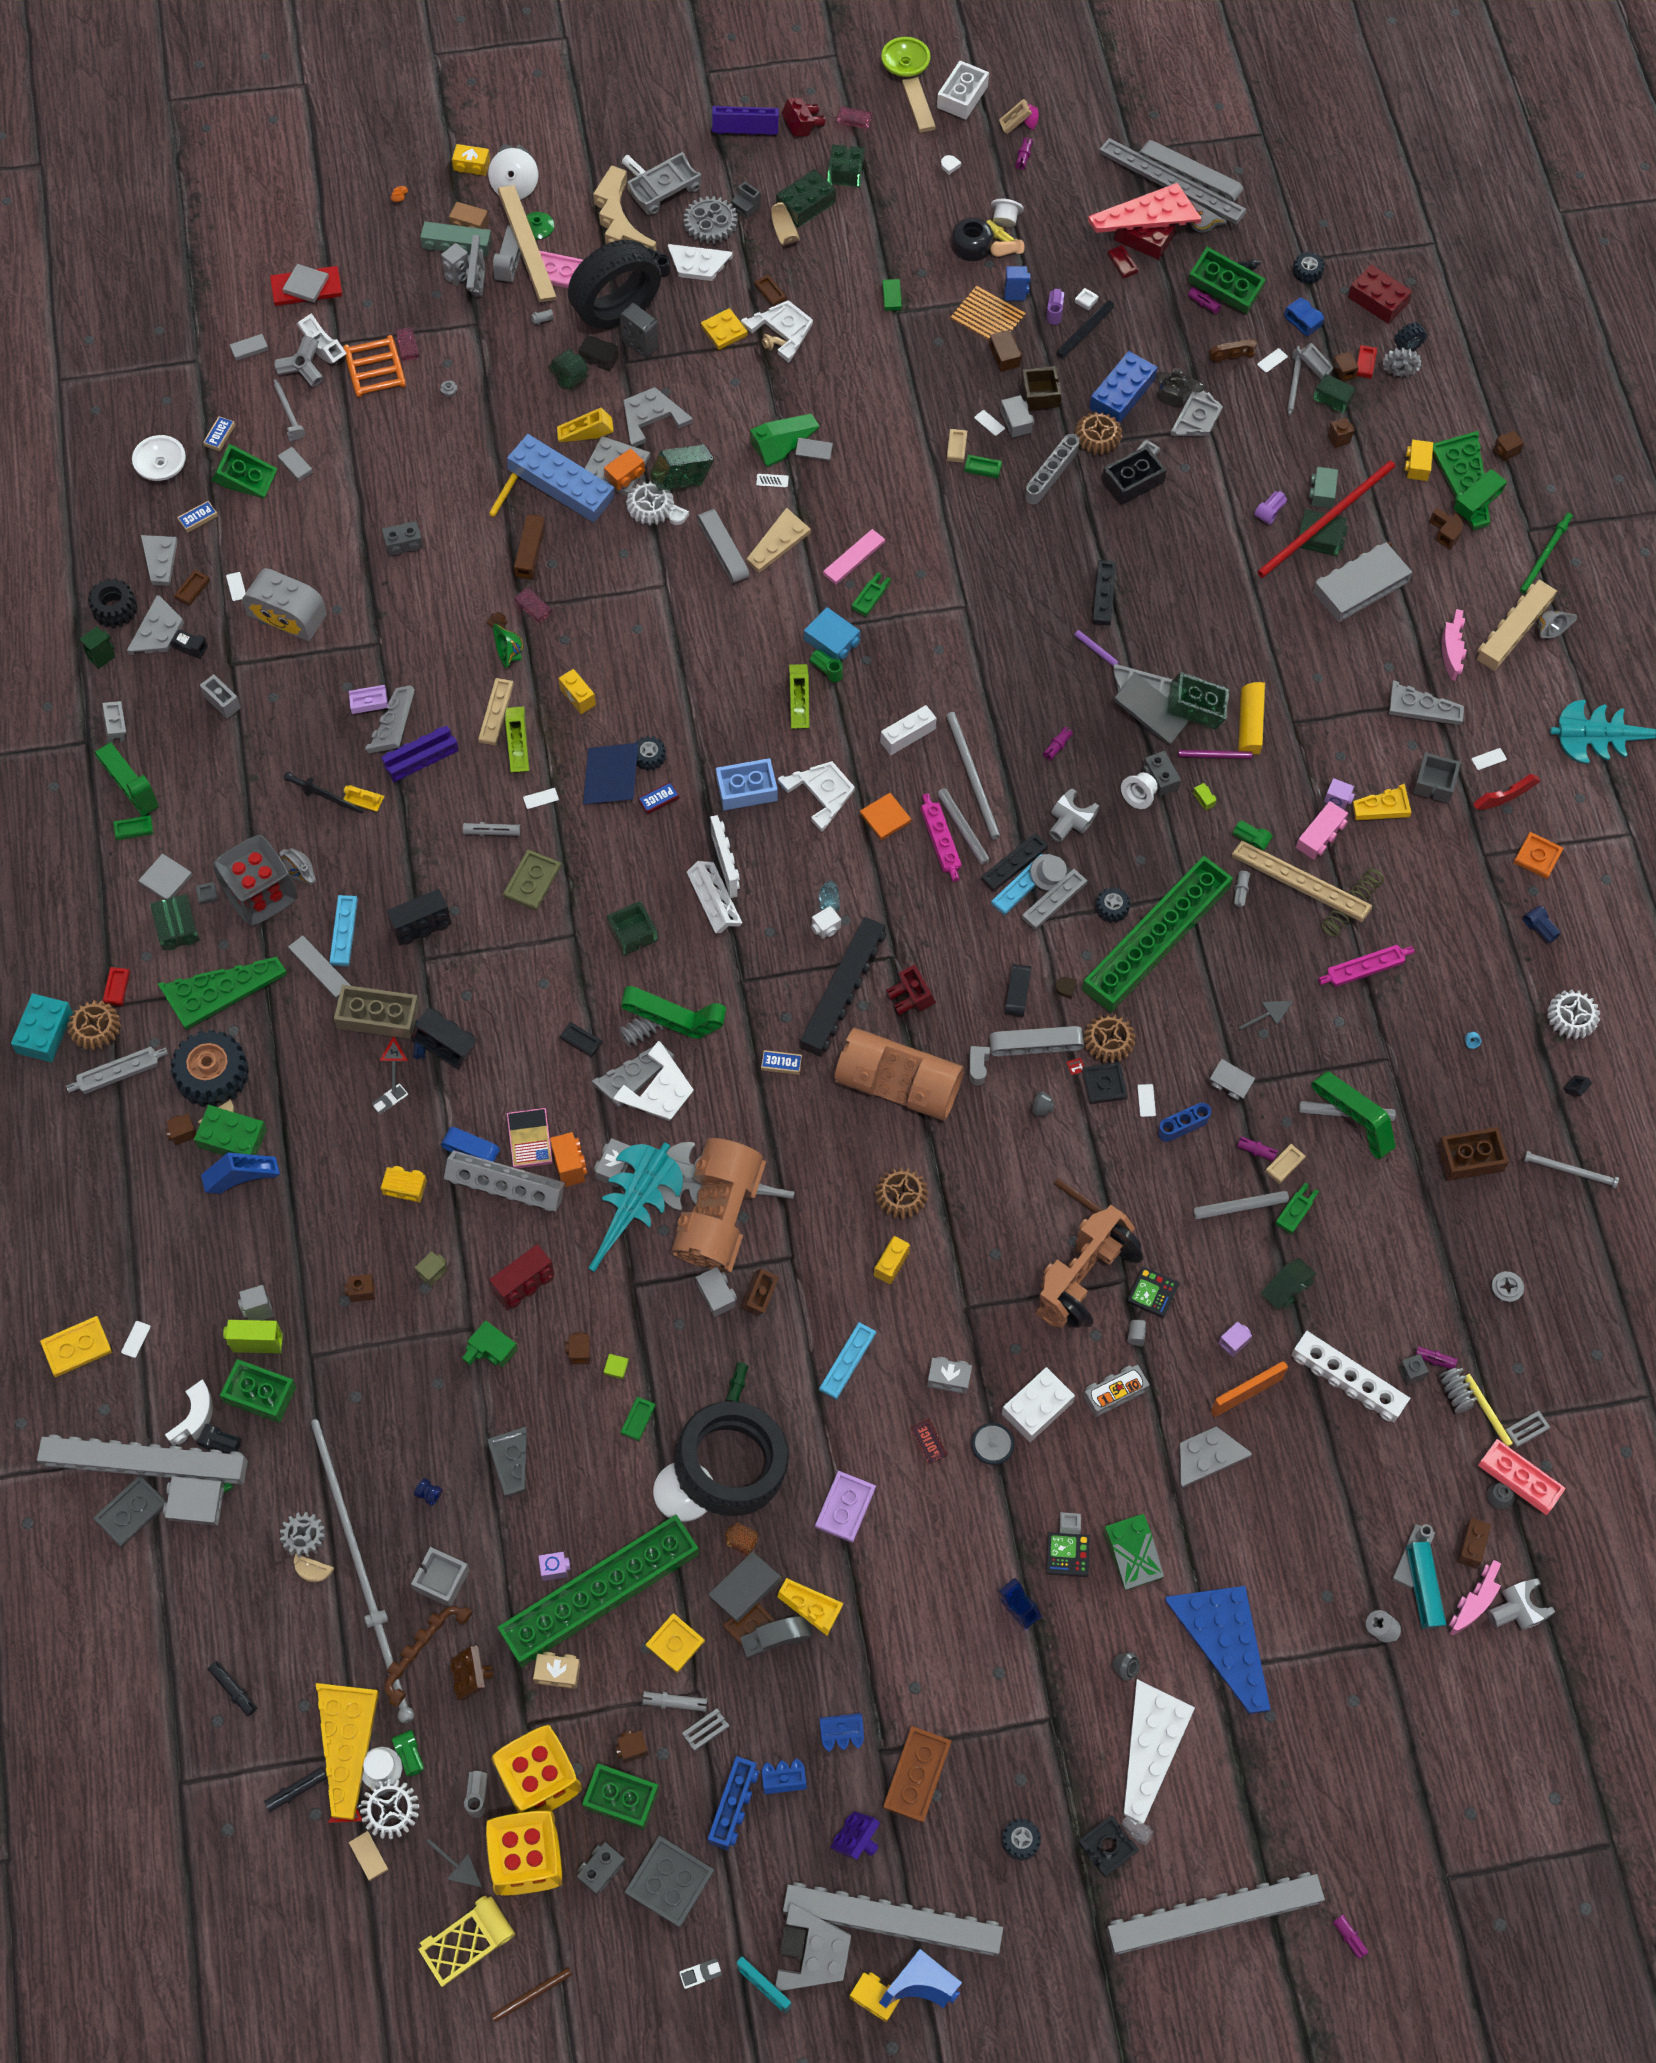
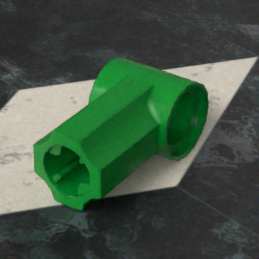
(827, 665)
(1252, 836)
(406, 1748)

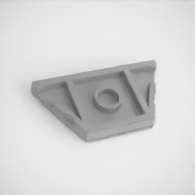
(476, 270)
(1197, 415)
(156, 629)
(1123, 673)
(1208, 1454)

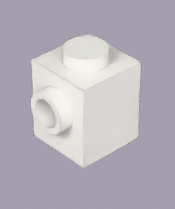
(826, 923)

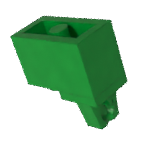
(489, 1343)

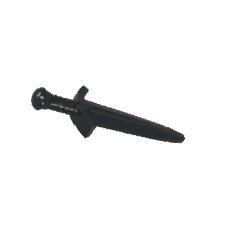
(309, 788)

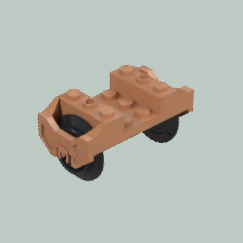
(1102, 1237)

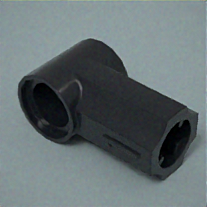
(214, 1438)

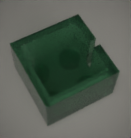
(846, 165)
(632, 928)

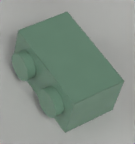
(1324, 487)

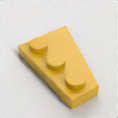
(1385, 805)

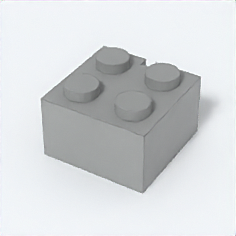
(443, 1577)

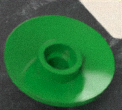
(540, 224)

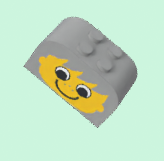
(285, 604)

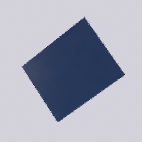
(610, 773)

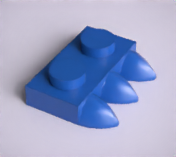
(841, 1729)
(783, 1778)

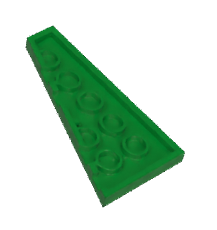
(1462, 465)
(214, 991)

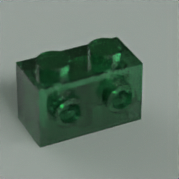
(1334, 393)

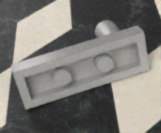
(1403, 1573)

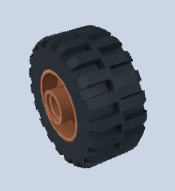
(209, 1068)

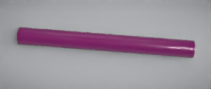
(1215, 754)

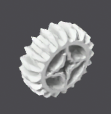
(649, 504)
(1584, 1012)
(385, 1817)

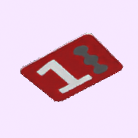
(1075, 1066)

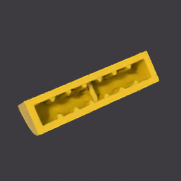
(1251, 717)

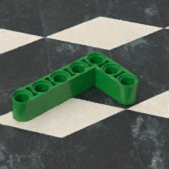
(135, 788)
(673, 1016)
(1359, 1108)

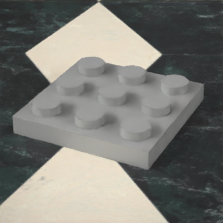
(606, 452)

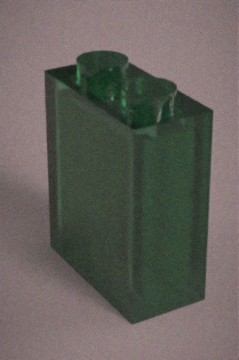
(1329, 538)
(174, 922)

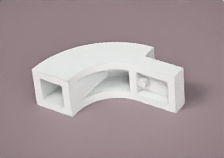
(327, 348)
(199, 1415)

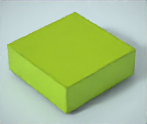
(616, 1366)

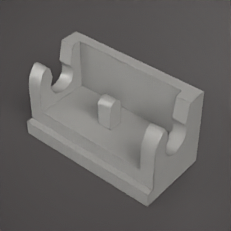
(113, 721)

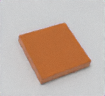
(885, 816)
(1538, 855)

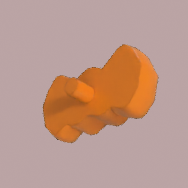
(398, 193)

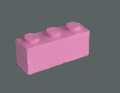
(1322, 830)

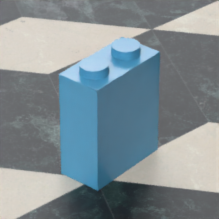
(832, 635)

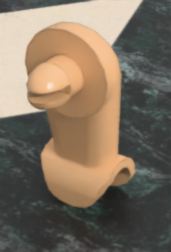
(1007, 247)

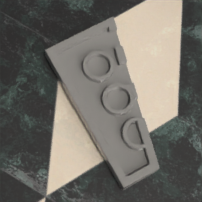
(1417, 705)
(392, 722)
(632, 1074)

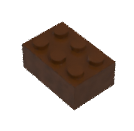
(1472, 1153)

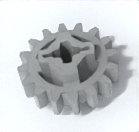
(1402, 362)
(299, 1543)

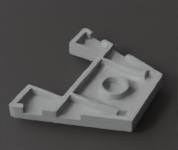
(648, 408)
(823, 1953)

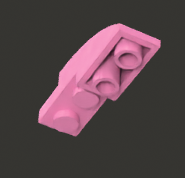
(1452, 646)
(1476, 1603)

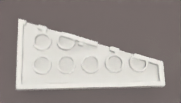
(1155, 1735)

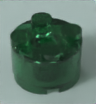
(569, 369)

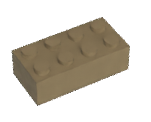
(376, 1011)

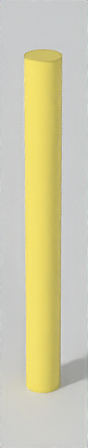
(1488, 1411)

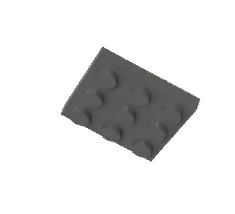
(669, 1881)

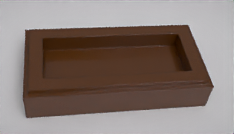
(770, 291)
(192, 587)

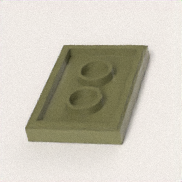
(532, 880)

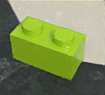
(1204, 796)

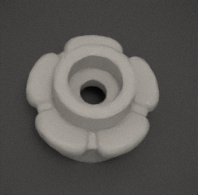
(448, 392)

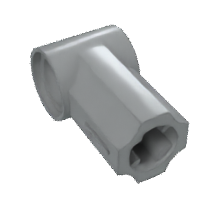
(476, 1792)

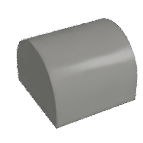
(1137, 1332)

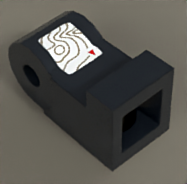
(189, 643)

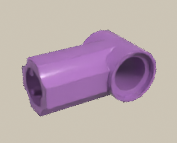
(1055, 307)
(1268, 511)

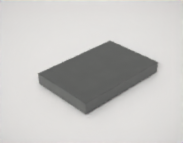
(130, 1511)
(745, 1587)

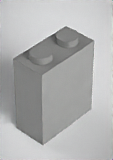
(194, 1500)

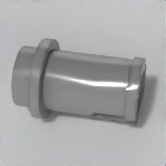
(540, 317)

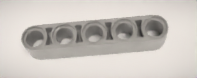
(1052, 469)
(723, 546)
(1036, 1041)

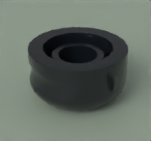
(972, 248)

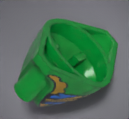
(508, 645)

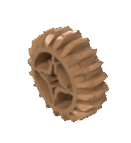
(1098, 433)
(99, 1015)
(1119, 1048)
(908, 1196)

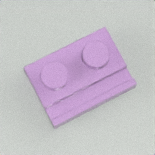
(368, 699)

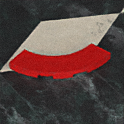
(1498, 798)

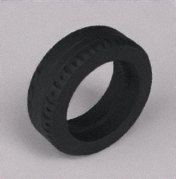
(601, 268)
(740, 1418)

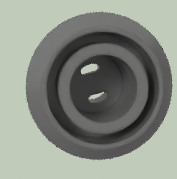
(1043, 1104)
(1500, 1495)
(1126, 1665)

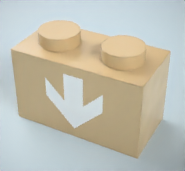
(556, 1670)

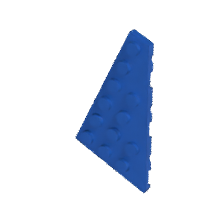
(1226, 1634)

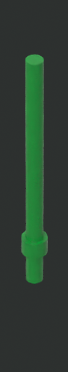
(1560, 529)

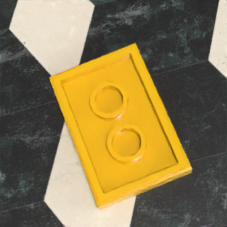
(76, 1346)

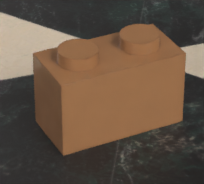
(468, 216)

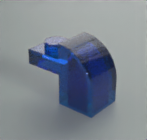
(1018, 1604)

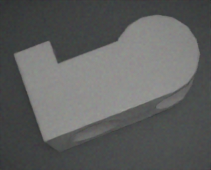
(977, 1070)

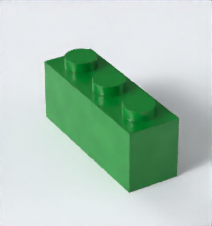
(1479, 495)

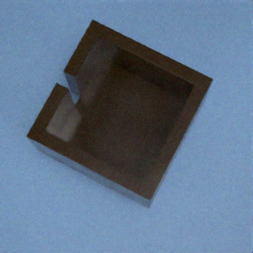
(1041, 388)

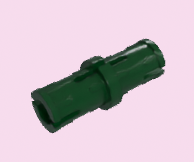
(737, 1382)

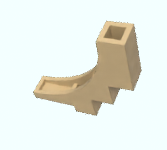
(611, 216)

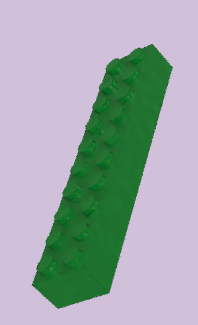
(1157, 934)
(598, 1590)

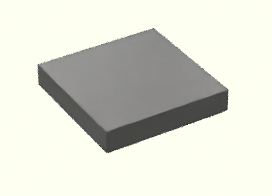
(305, 283)
(165, 877)

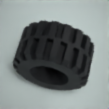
(110, 591)

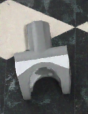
(1071, 816)
(1519, 1607)

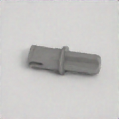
(1241, 888)

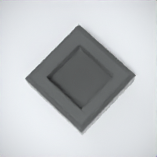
(206, 893)

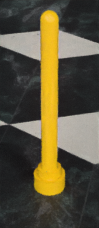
(503, 495)

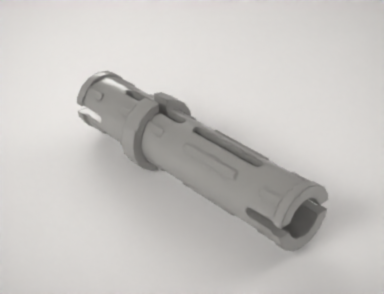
(468, 828)
(674, 1701)

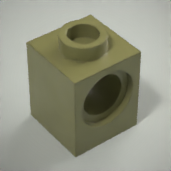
(431, 1268)

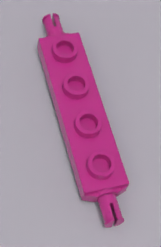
(941, 837)
(1366, 965)

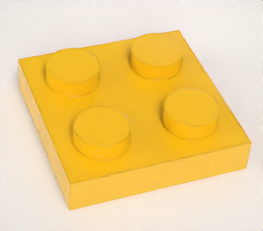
(724, 329)
(675, 1643)

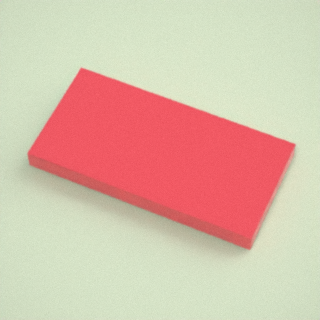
(1521, 1477)

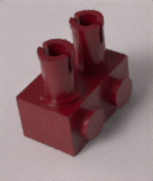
(800, 118)
(914, 984)

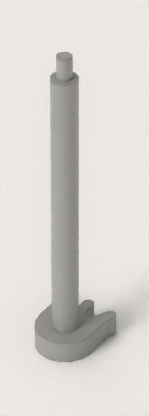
(1296, 356)
(295, 432)

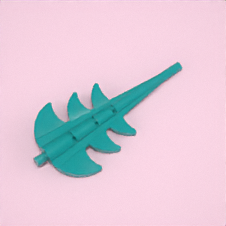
(1577, 732)
(651, 1169)

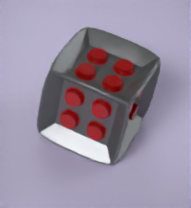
(255, 880)

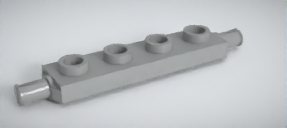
(117, 1070)

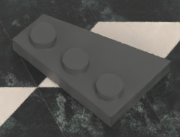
(510, 1460)

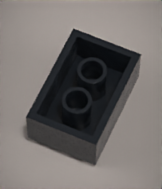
(1134, 474)
(419, 917)
(443, 1038)

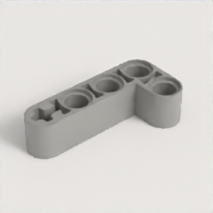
(507, 261)

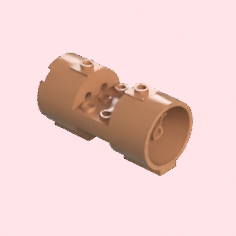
(899, 1074)
(709, 1232)

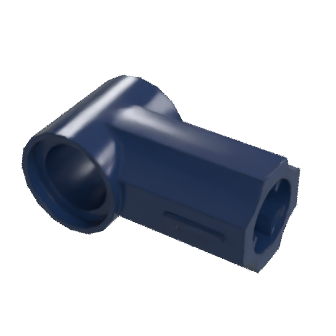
(1539, 920)

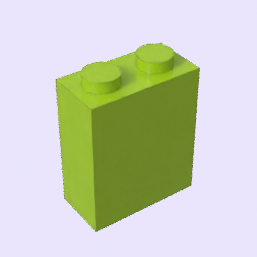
(253, 1336)

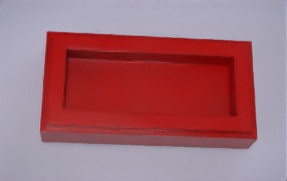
(1366, 361)
(116, 986)

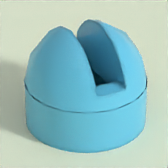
(1477, 1040)

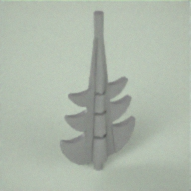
(680, 1154)

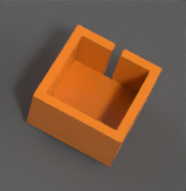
(568, 1159)

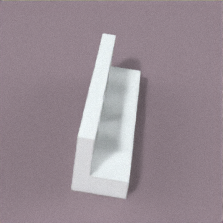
(710, 896)

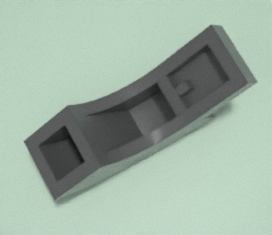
(776, 1634)

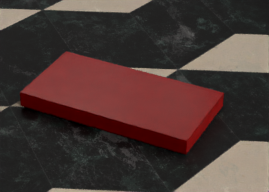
(330, 290)

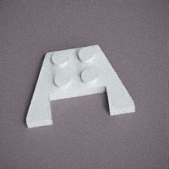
(787, 322)
(828, 787)
(665, 1092)

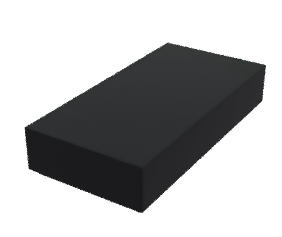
(581, 1039)

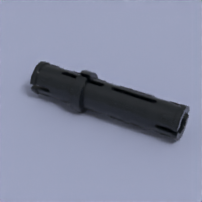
(230, 1686)
(294, 1790)

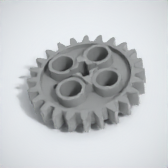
(710, 219)

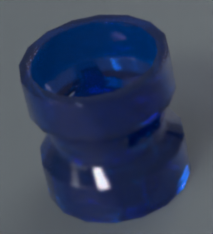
(428, 1492)

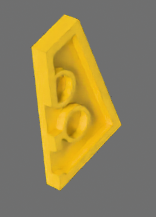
(811, 1605)

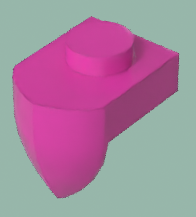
(1031, 120)

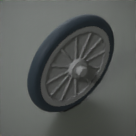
(992, 1443)

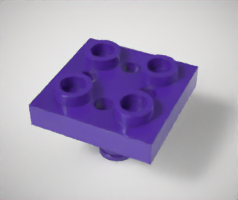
(856, 1836)

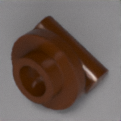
(497, 618)

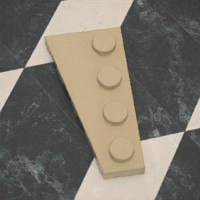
(780, 538)

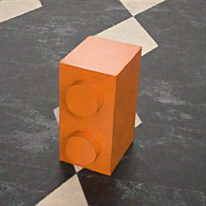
(624, 469)

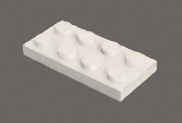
(725, 857)

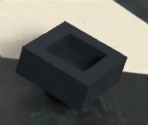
(1577, 1085)

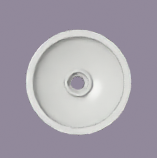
(524, 170)
(154, 452)
(672, 1499)

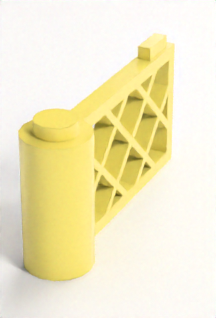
(491, 1923)

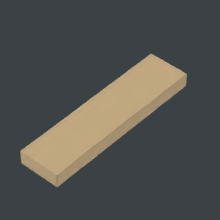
(918, 104)
(496, 711)

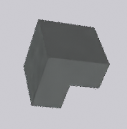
(747, 200)

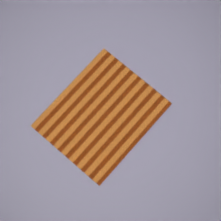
(986, 313)

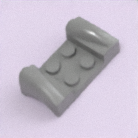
(663, 182)

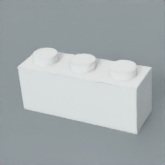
(908, 730)

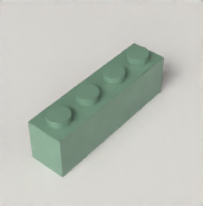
(442, 236)

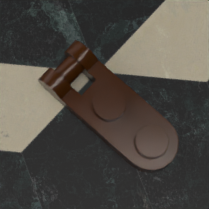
(1233, 350)

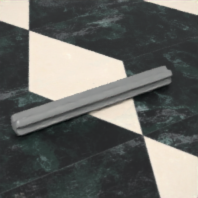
(963, 826)
(1329, 1109)
(1241, 1204)

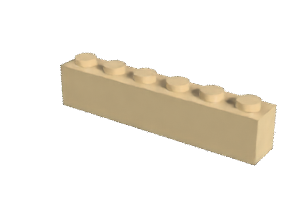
(1516, 625)

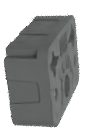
(639, 330)

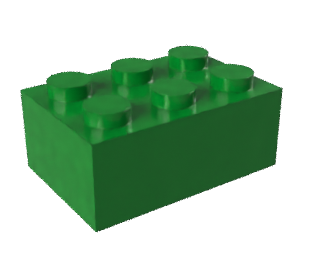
(229, 1132)
(258, 1391)
(620, 1796)

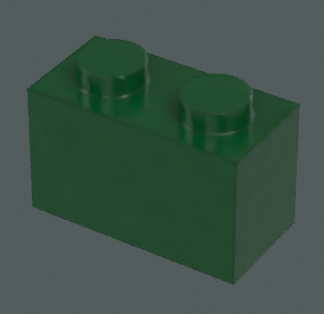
(97, 647)

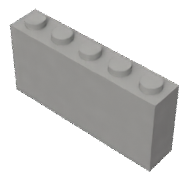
(1362, 581)

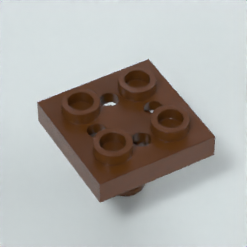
(469, 1673)

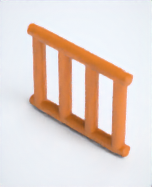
(393, 354)

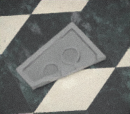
(160, 557)

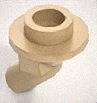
(769, 341)

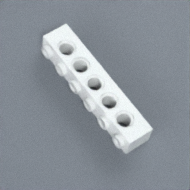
(1361, 1376)

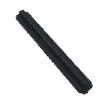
(1085, 328)

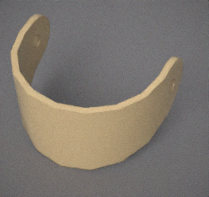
(784, 225)

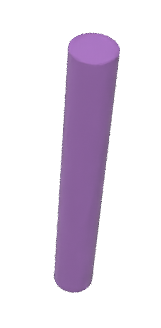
(1087, 641)

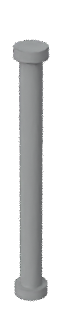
(1571, 1169)

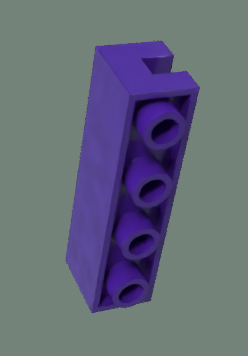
(745, 120)
(420, 753)

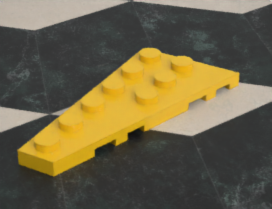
(346, 1733)

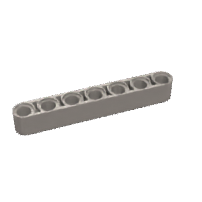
(1192, 170)

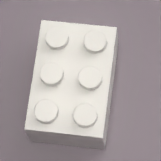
(962, 90)
(1038, 1404)

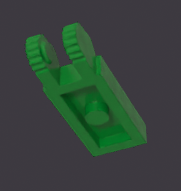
(870, 595)
(1296, 1210)

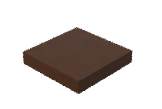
(753, 1619)

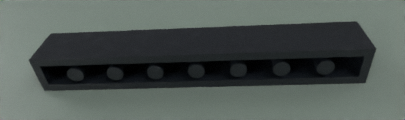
(842, 987)

